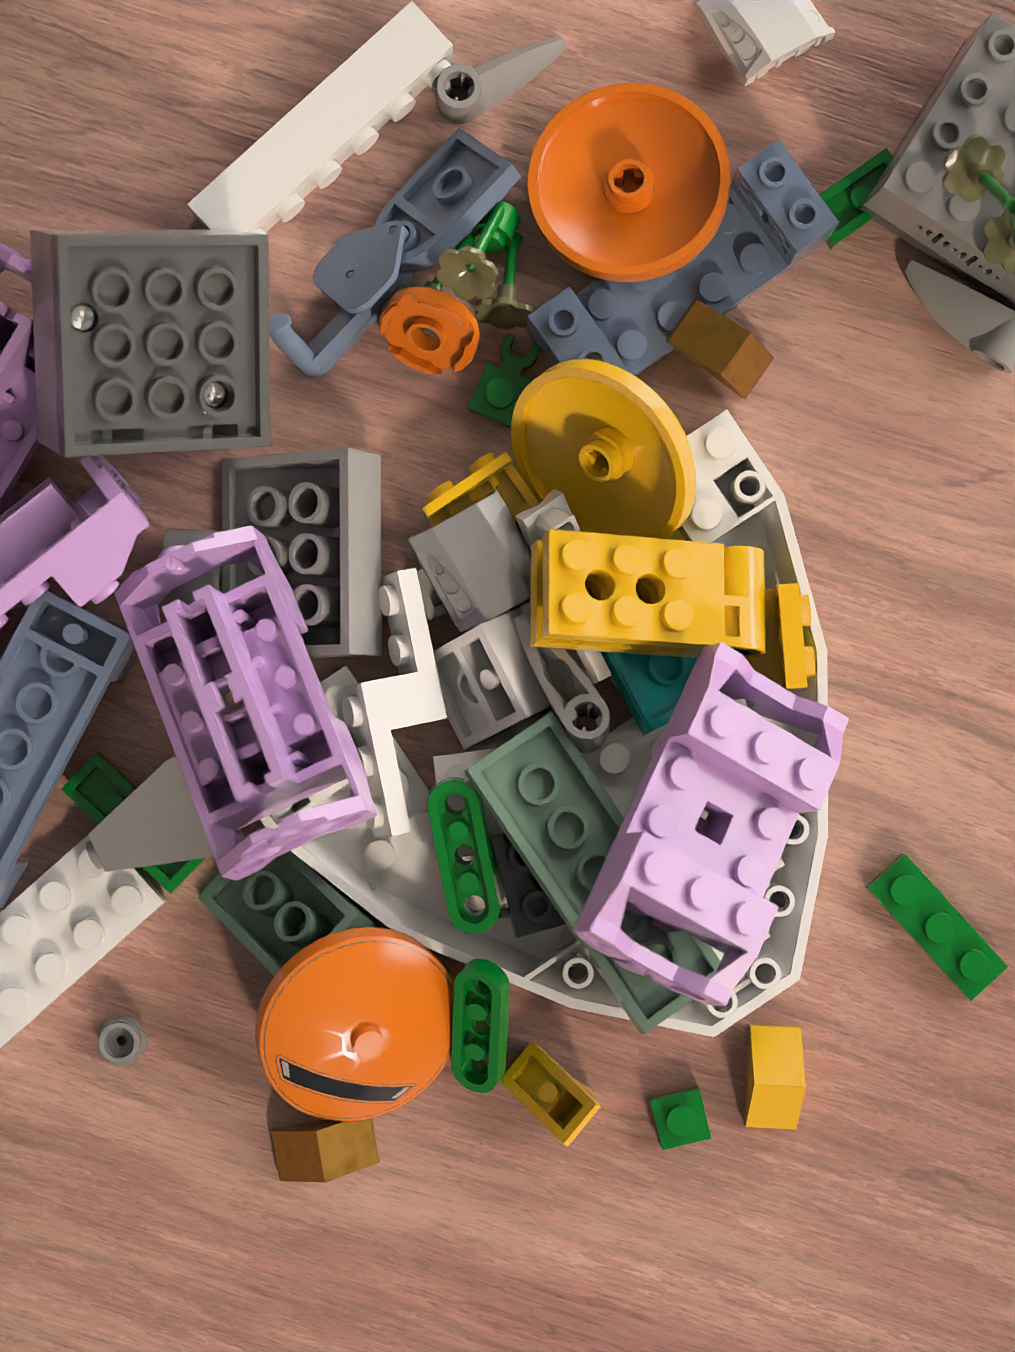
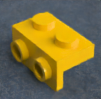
(486, 476)
(786, 657)

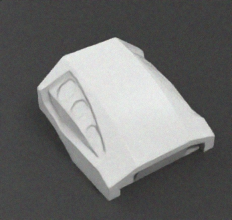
(762, 32)

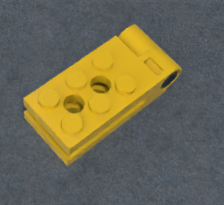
(688, 589)

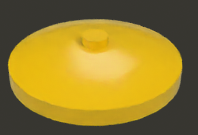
(606, 448)

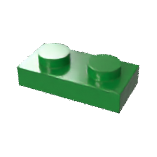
(849, 194)

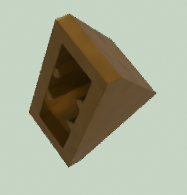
(720, 348)
(324, 1149)

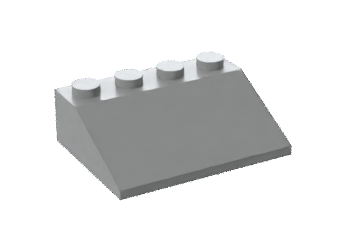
(325, 535)

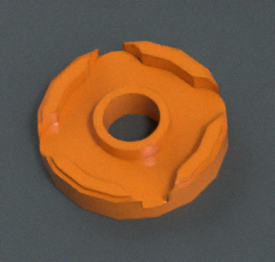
(439, 312)

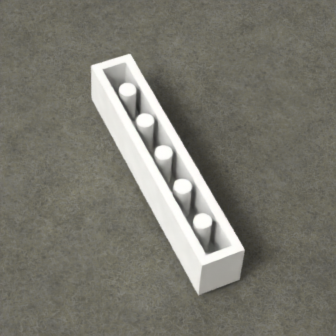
(327, 127)

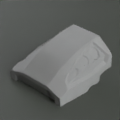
(476, 562)

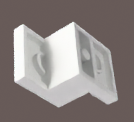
(491, 682)

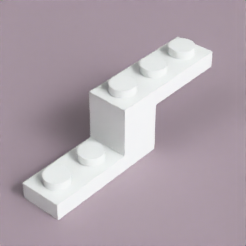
(395, 701)

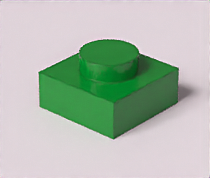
(680, 1118)

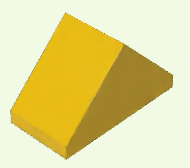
(774, 1077)

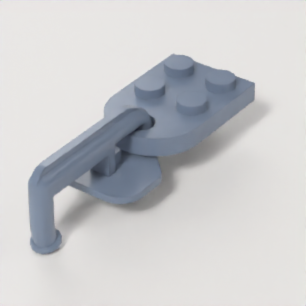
(409, 235)

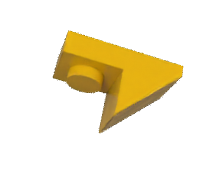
(550, 1093)

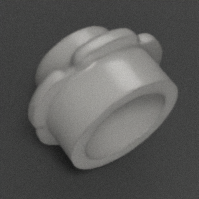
(108, 1041)

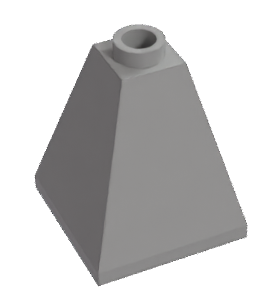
(151, 825)

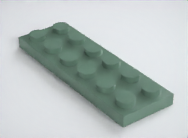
(564, 833)

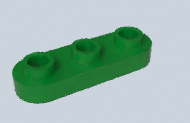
(462, 877)
(480, 1025)

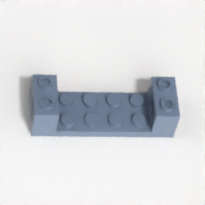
(767, 229)
(47, 697)

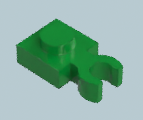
(502, 386)

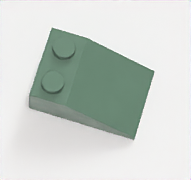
(282, 909)

